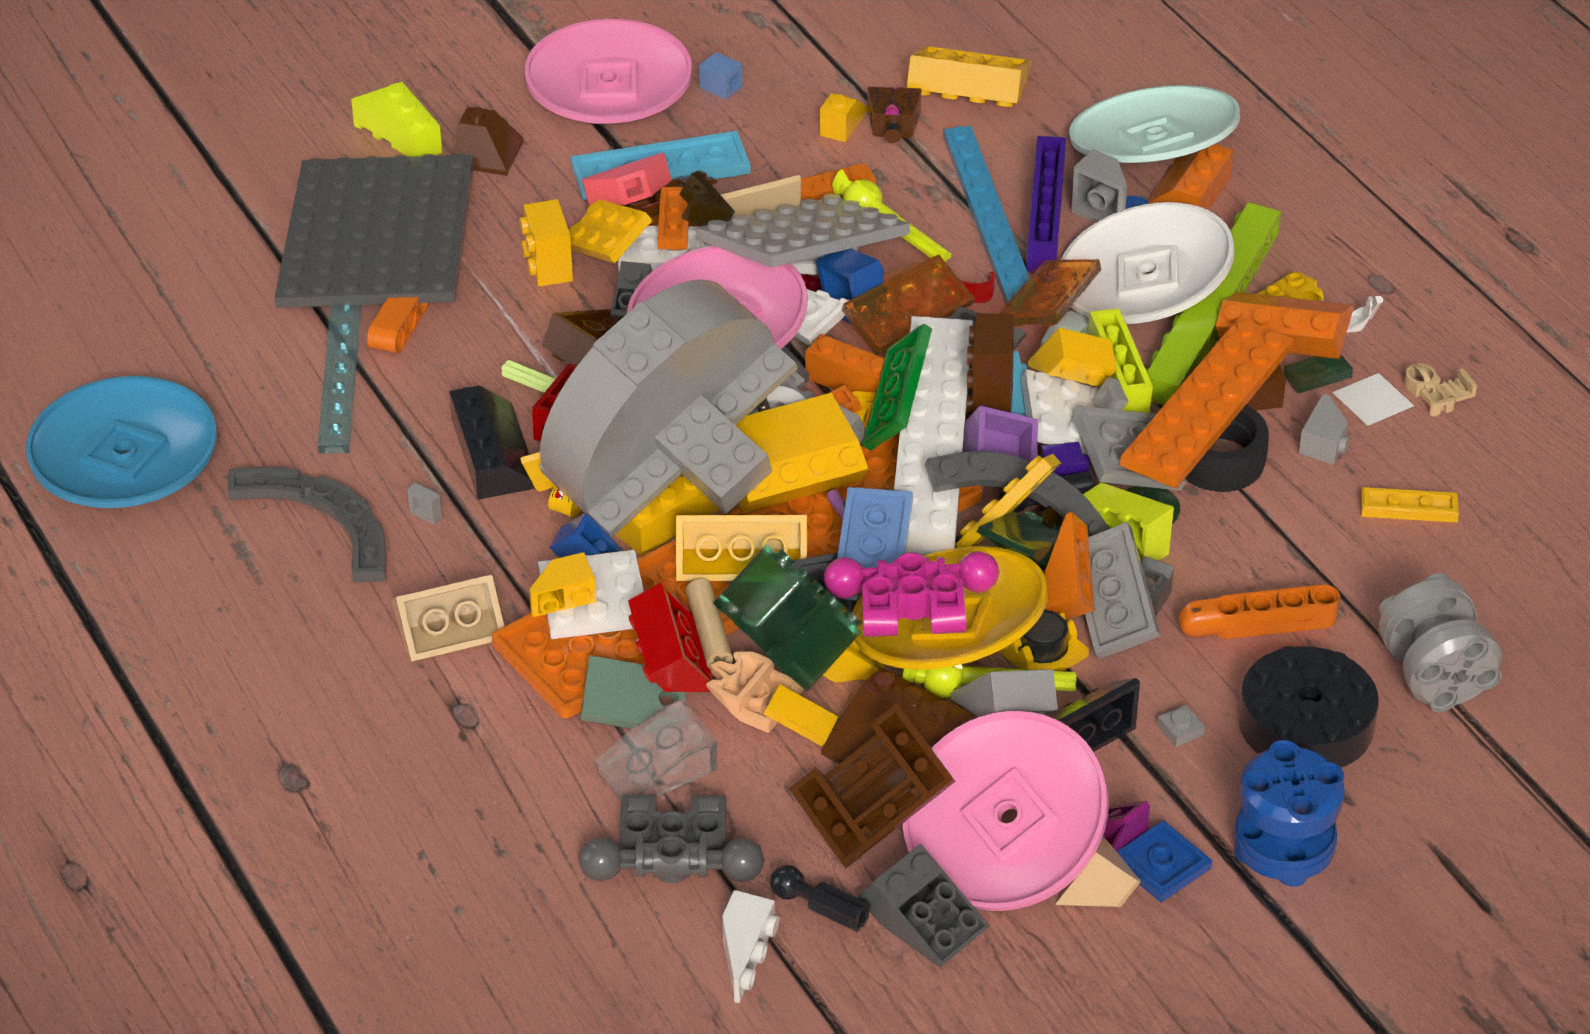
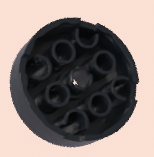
(1311, 700)

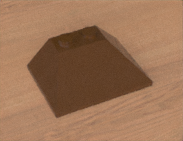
(873, 787)

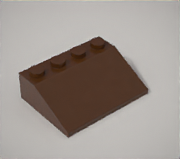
(574, 333)
(927, 711)

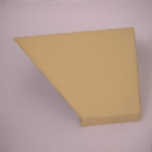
(1103, 882)

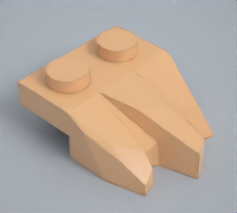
(748, 687)

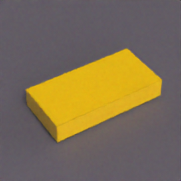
(800, 715)

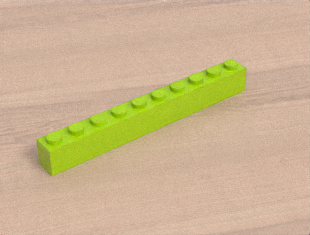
(1196, 327)

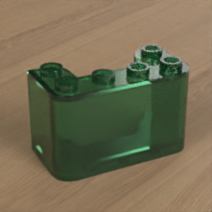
(789, 617)

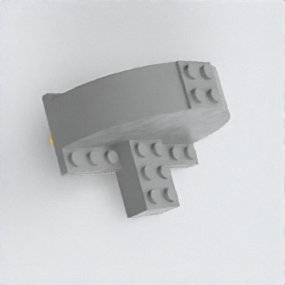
(664, 403)

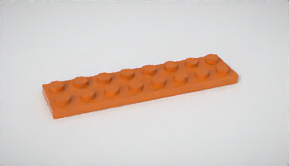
(1206, 402)

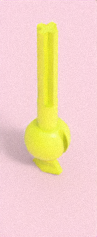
(870, 195)
(948, 679)

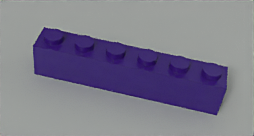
(1046, 201)

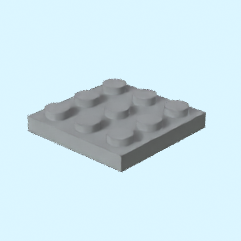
(1106, 438)

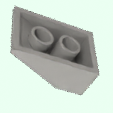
(1009, 691)

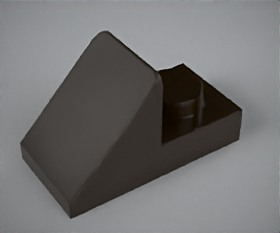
(704, 201)

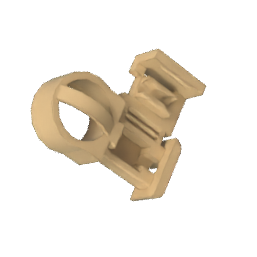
(1438, 395)

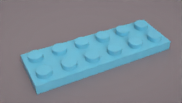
(715, 154)

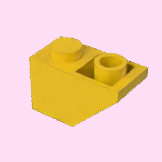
(563, 585)

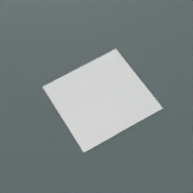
(1373, 399)

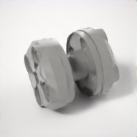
(1440, 642)

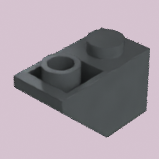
(629, 278)

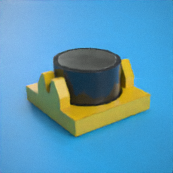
(1046, 645)

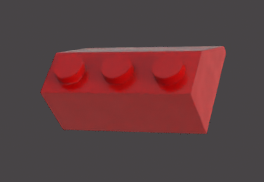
(668, 641)

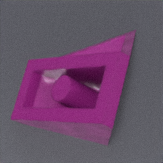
(1126, 823)

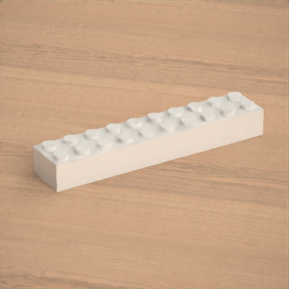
(935, 430)

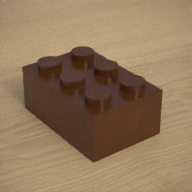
(991, 362)

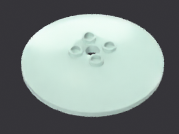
(1156, 123)

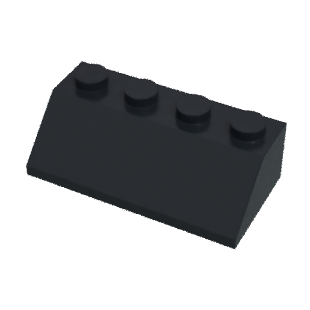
(490, 441)
(1103, 713)

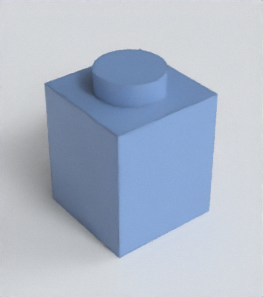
(720, 75)

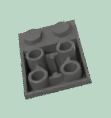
(924, 907)

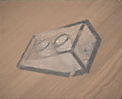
(660, 753)

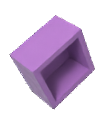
(1001, 433)

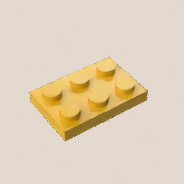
(607, 230)

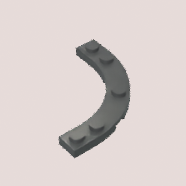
(998, 470)
(331, 498)

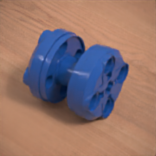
(1288, 813)

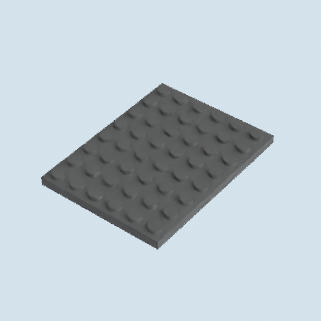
(376, 230)

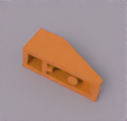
(1069, 570)

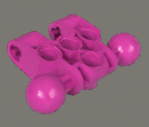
(912, 589)

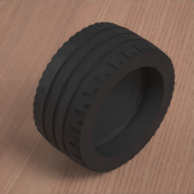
(1236, 468)

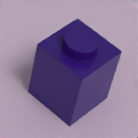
(1069, 455)

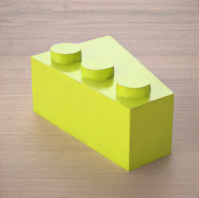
(1148, 518)

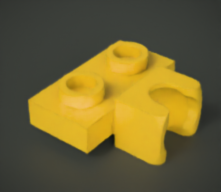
(1295, 286)

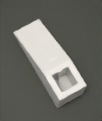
(745, 930)

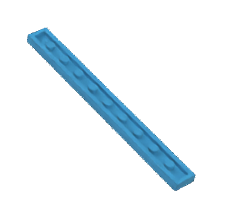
(986, 210)

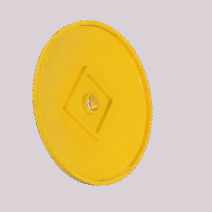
(992, 617)

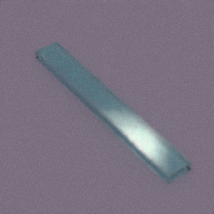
(339, 379)

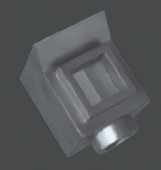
(1159, 581)

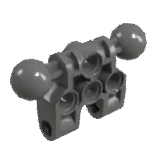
(672, 843)

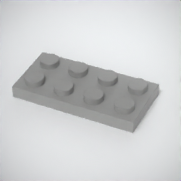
(1120, 594)

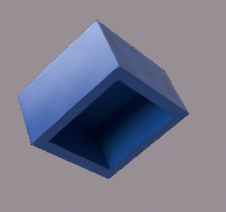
(848, 274)

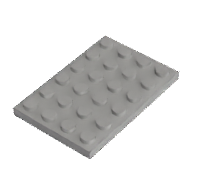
(802, 230)

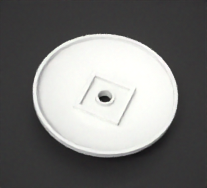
(1177, 242)

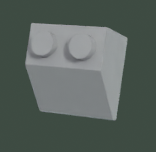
(1098, 187)

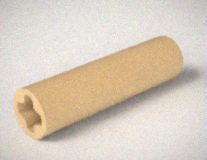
(708, 622)

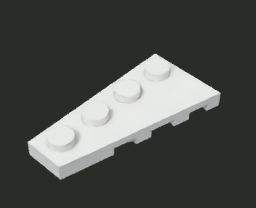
(821, 316)

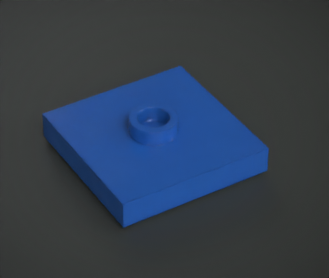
(1164, 860)

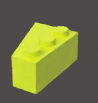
(398, 118)

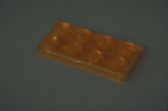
(923, 291)
(1051, 291)

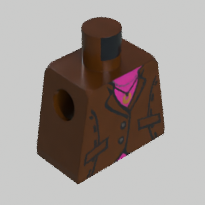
(894, 112)

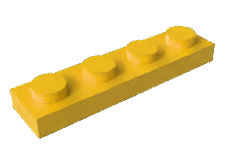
(1015, 492)

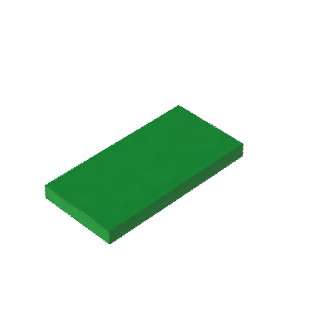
(897, 387)

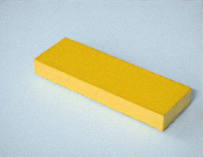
(1409, 504)

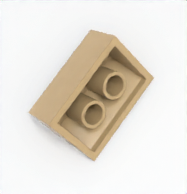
(765, 196)
(448, 617)

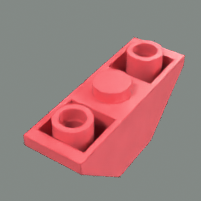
(629, 181)

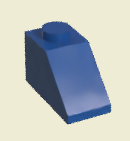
(582, 536)

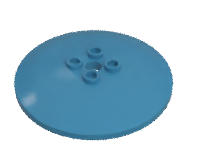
(81, 437)

